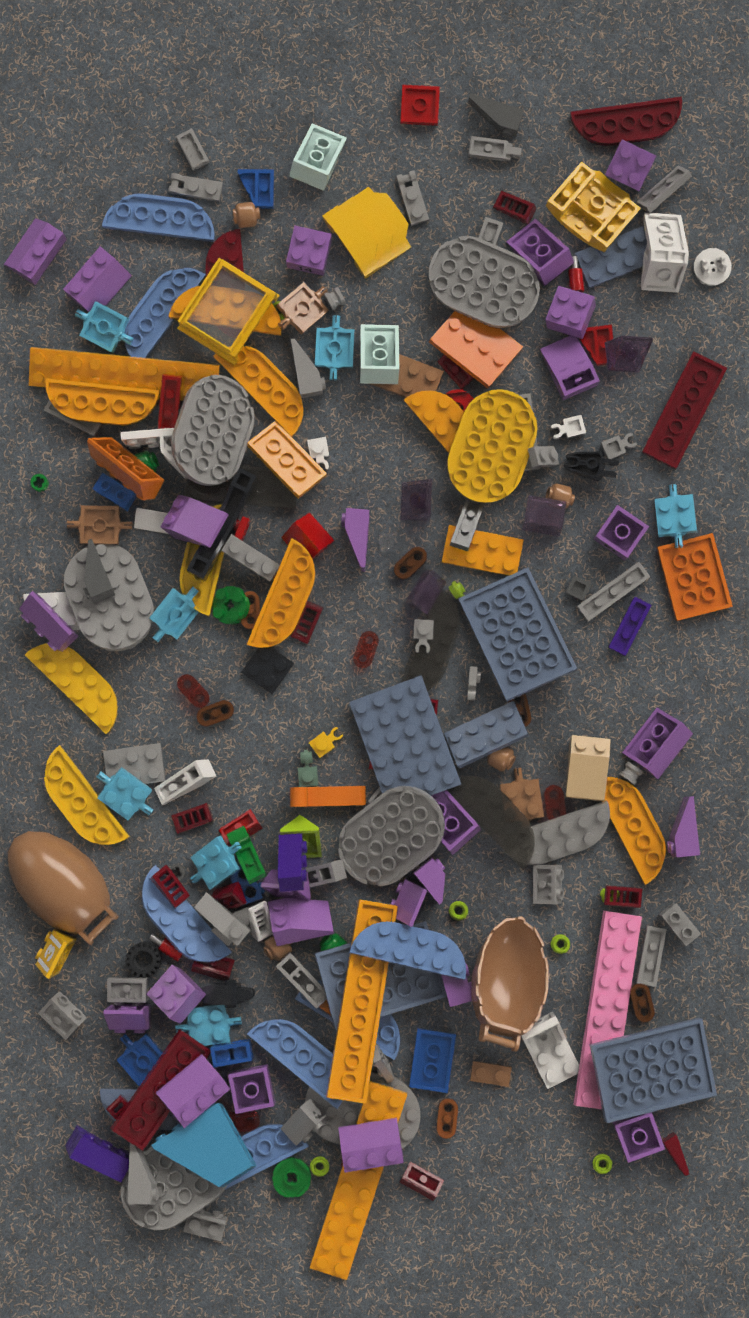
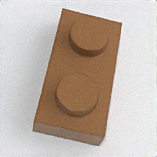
(490, 1073)

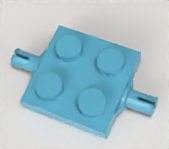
(104, 326)
(334, 347)
(675, 515)
(174, 613)
(124, 793)
(215, 862)
(209, 1024)

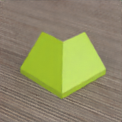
(310, 833)

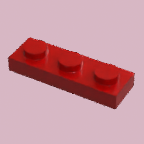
(169, 401)

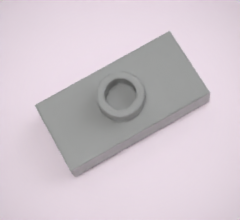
(192, 149)

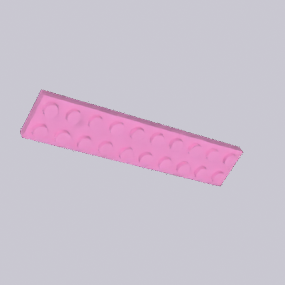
(608, 996)

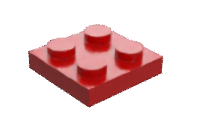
(420, 105)

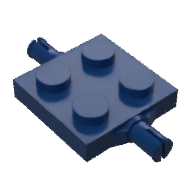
(139, 1057)

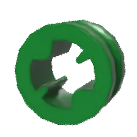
(44, 485)

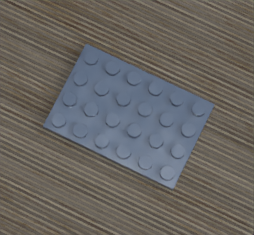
(517, 634)
(405, 738)
(403, 987)
(653, 1070)

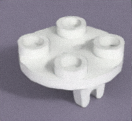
(703, 268)

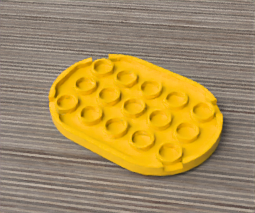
(492, 446)

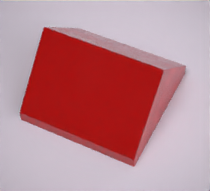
(309, 534)

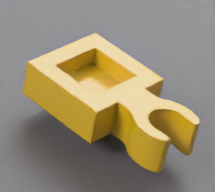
(323, 744)

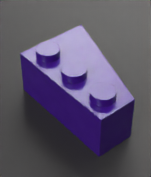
(292, 862)
(98, 1154)

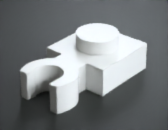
(571, 427)
(318, 450)

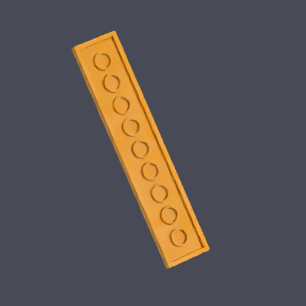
(112, 369)
(359, 1012)
(354, 1193)

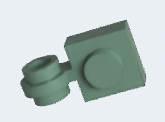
(307, 775)

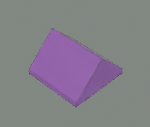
(271, 885)

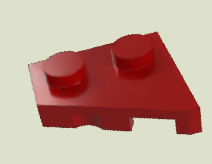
(595, 340)

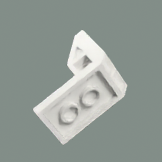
(665, 253)
(152, 438)
(550, 1051)

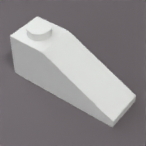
(185, 781)

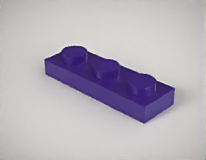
(629, 626)

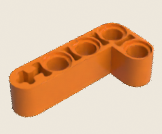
(327, 796)

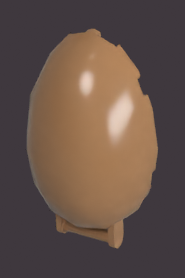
(59, 883)
(509, 982)

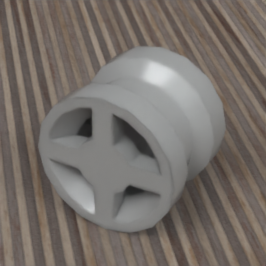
(334, 298)
(631, 773)

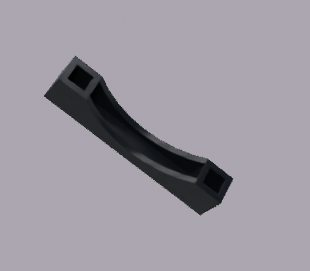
(233, 504)

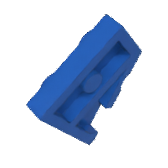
(259, 186)

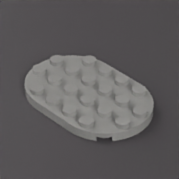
(484, 282)
(212, 430)
(118, 620)
(391, 835)
(349, 1111)
(180, 1194)

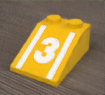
(53, 956)

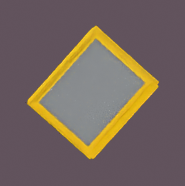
(226, 310)

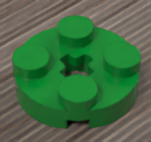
(221, 609)
(303, 1176)

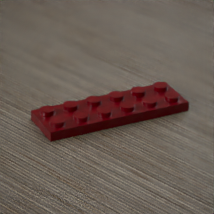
(684, 410)
(145, 1109)

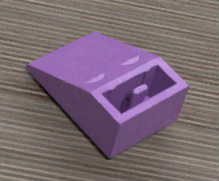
(569, 367)

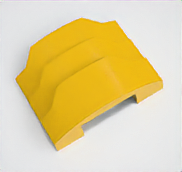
(592, 207)
(369, 230)

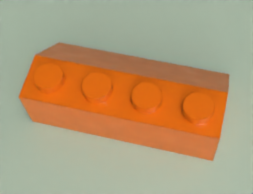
(125, 467)

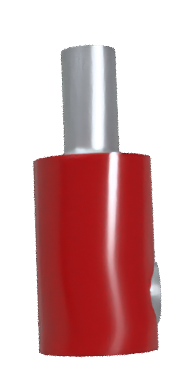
(576, 276)
(166, 947)

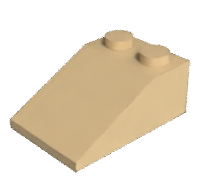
(587, 767)

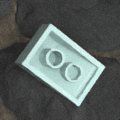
(317, 156)
(379, 354)

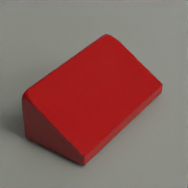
(246, 819)

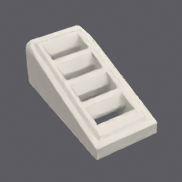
(265, 931)

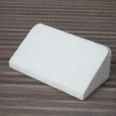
(149, 520)

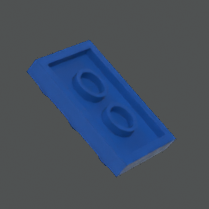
(432, 1060)

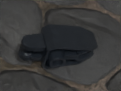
(591, 465)
(227, 993)

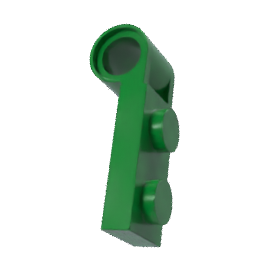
(247, 855)

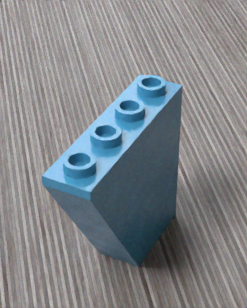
(208, 1147)

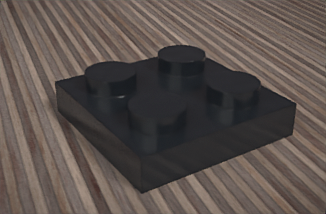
(267, 668)

